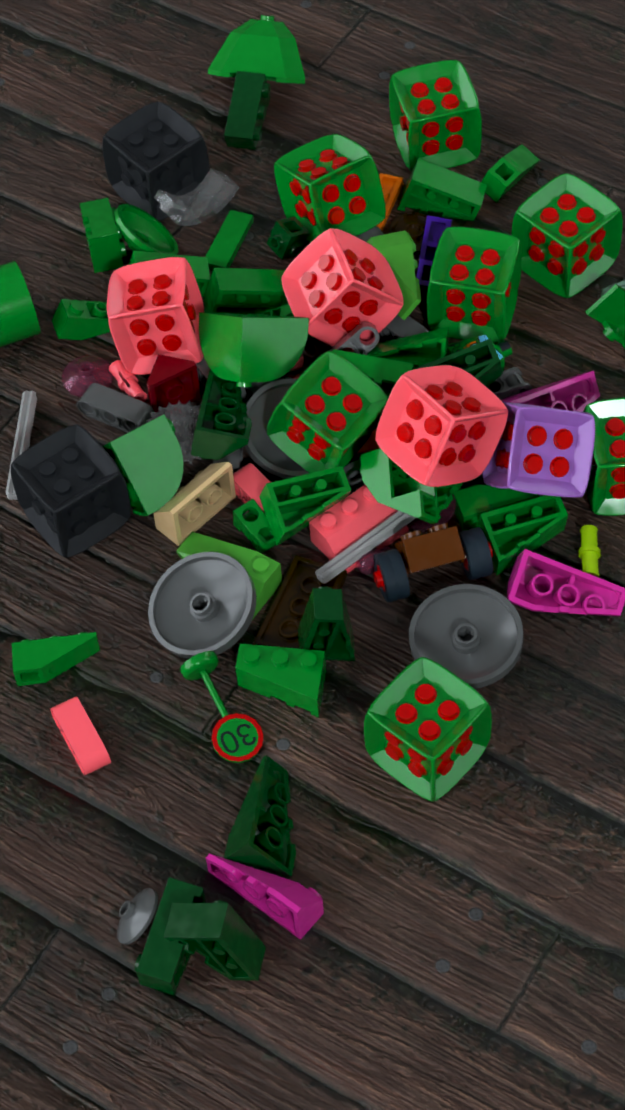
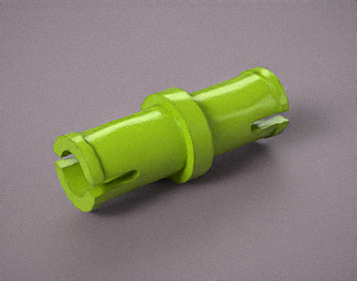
(589, 551)

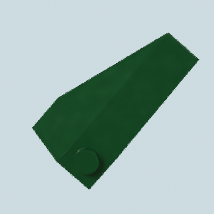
(221, 420)
(262, 825)

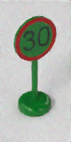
(235, 735)

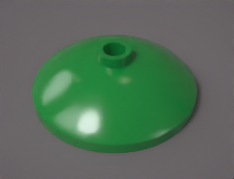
(143, 231)

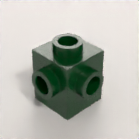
(288, 238)

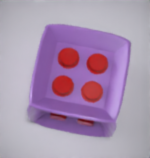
(543, 451)

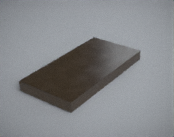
(289, 604)

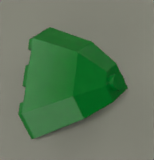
(260, 48)
(400, 491)

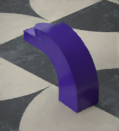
(432, 233)

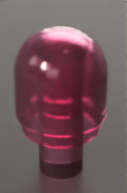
(366, 562)

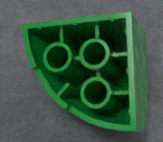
(251, 345)
(149, 463)

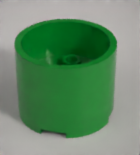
(17, 310)

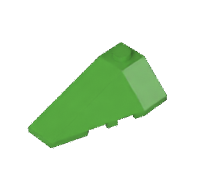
(399, 251)
(262, 569)

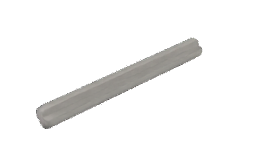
(23, 434)
(362, 546)

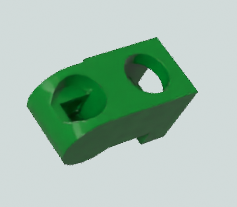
(254, 526)

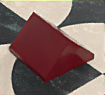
(173, 381)

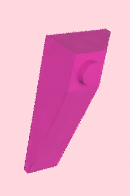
(565, 394)
(557, 588)
(276, 896)

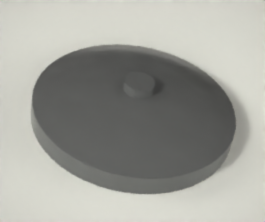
(260, 446)
(202, 604)
(468, 633)

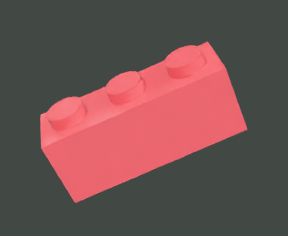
(349, 522)

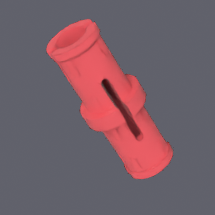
(121, 375)

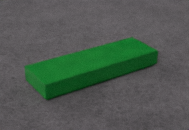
(229, 239)

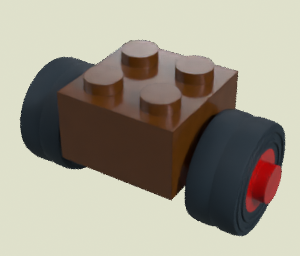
(431, 550)

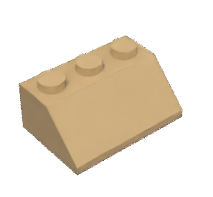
(196, 502)

